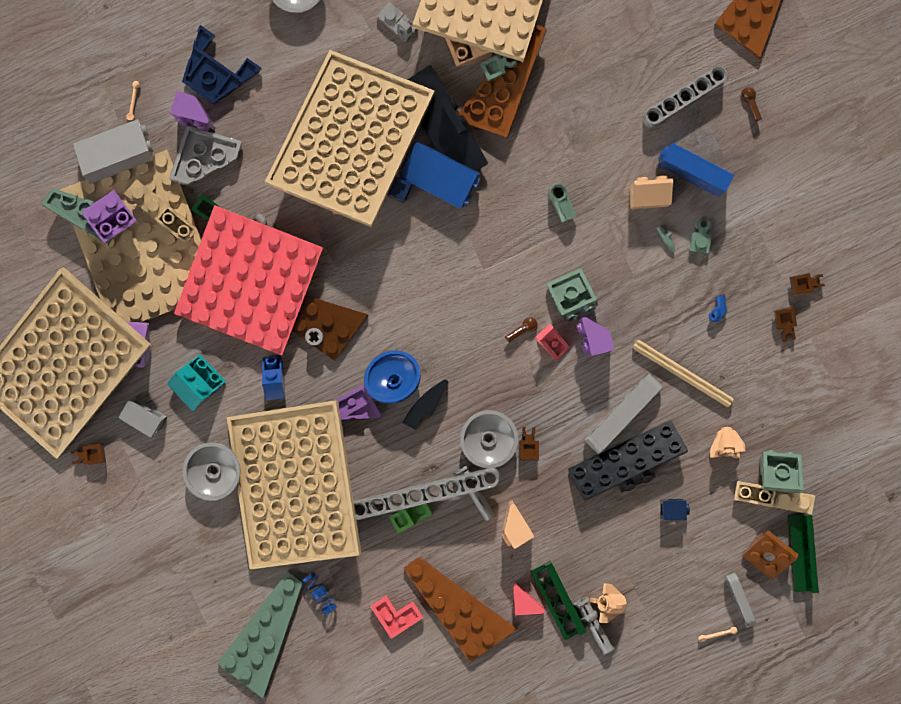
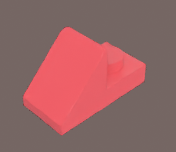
(552, 342)

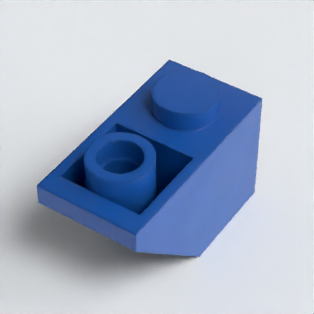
(273, 377)

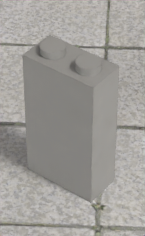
(114, 151)

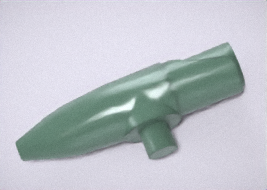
(666, 238)

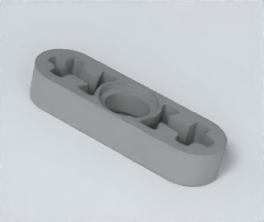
(740, 600)

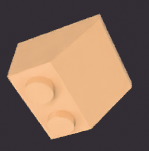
(515, 528)

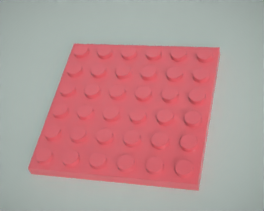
(248, 280)

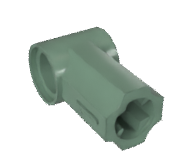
(562, 205)

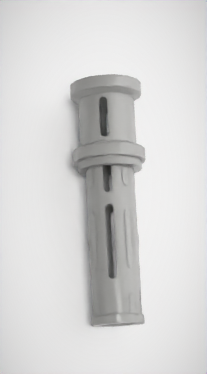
(487, 513)
(591, 615)

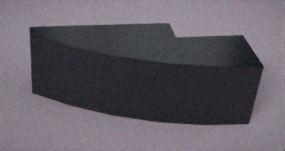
(425, 404)

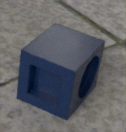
(399, 190)
(674, 509)

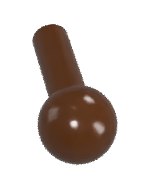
(748, 95)
(529, 324)

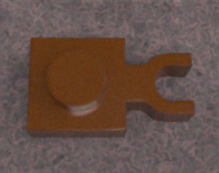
(804, 283)
(785, 319)
(528, 449)
(91, 454)

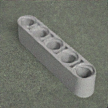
(691, 90)
(623, 413)

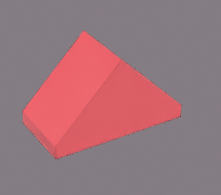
(524, 603)

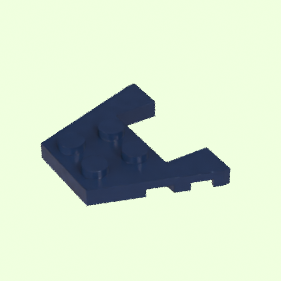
(209, 76)

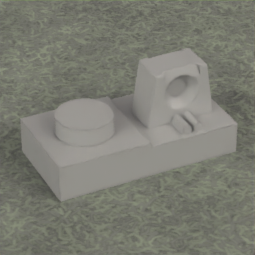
(396, 21)

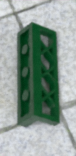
(803, 543)
(564, 596)

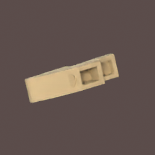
(160, 211)
(784, 500)

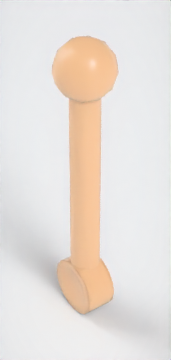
(130, 116)
(733, 630)

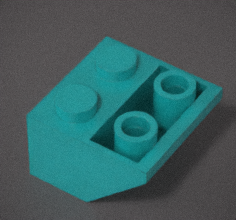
(196, 382)

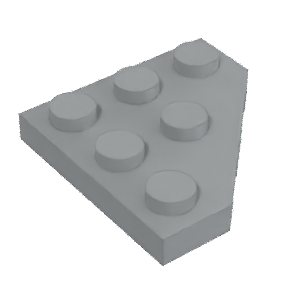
(202, 155)

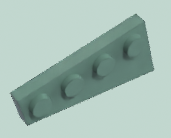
(70, 208)

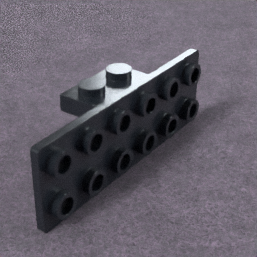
(445, 124)
(628, 462)

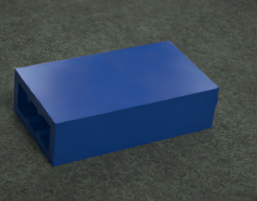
(695, 169)
(440, 175)

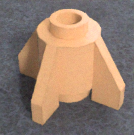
(727, 444)
(611, 603)

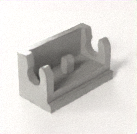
(142, 417)

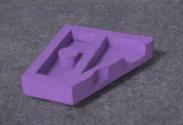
(358, 405)

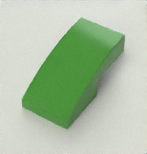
(410, 516)

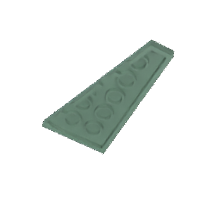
(259, 643)

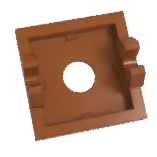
(769, 544)

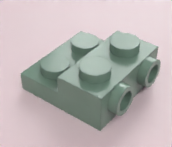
(572, 295)
(781, 471)

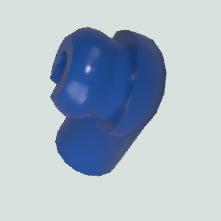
(720, 310)

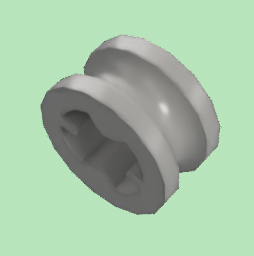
(308, 337)

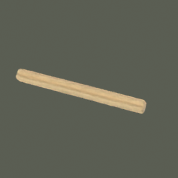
(683, 373)

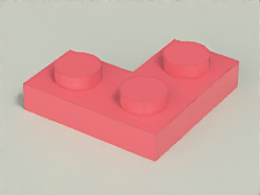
(393, 620)

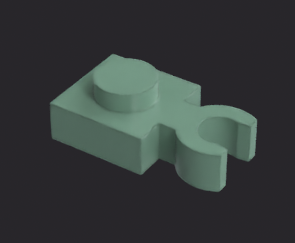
(495, 67)
(700, 240)

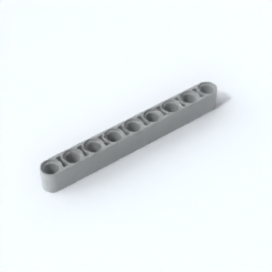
(426, 496)

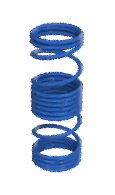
(316, 594)

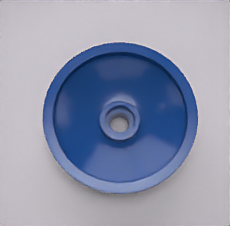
(387, 369)

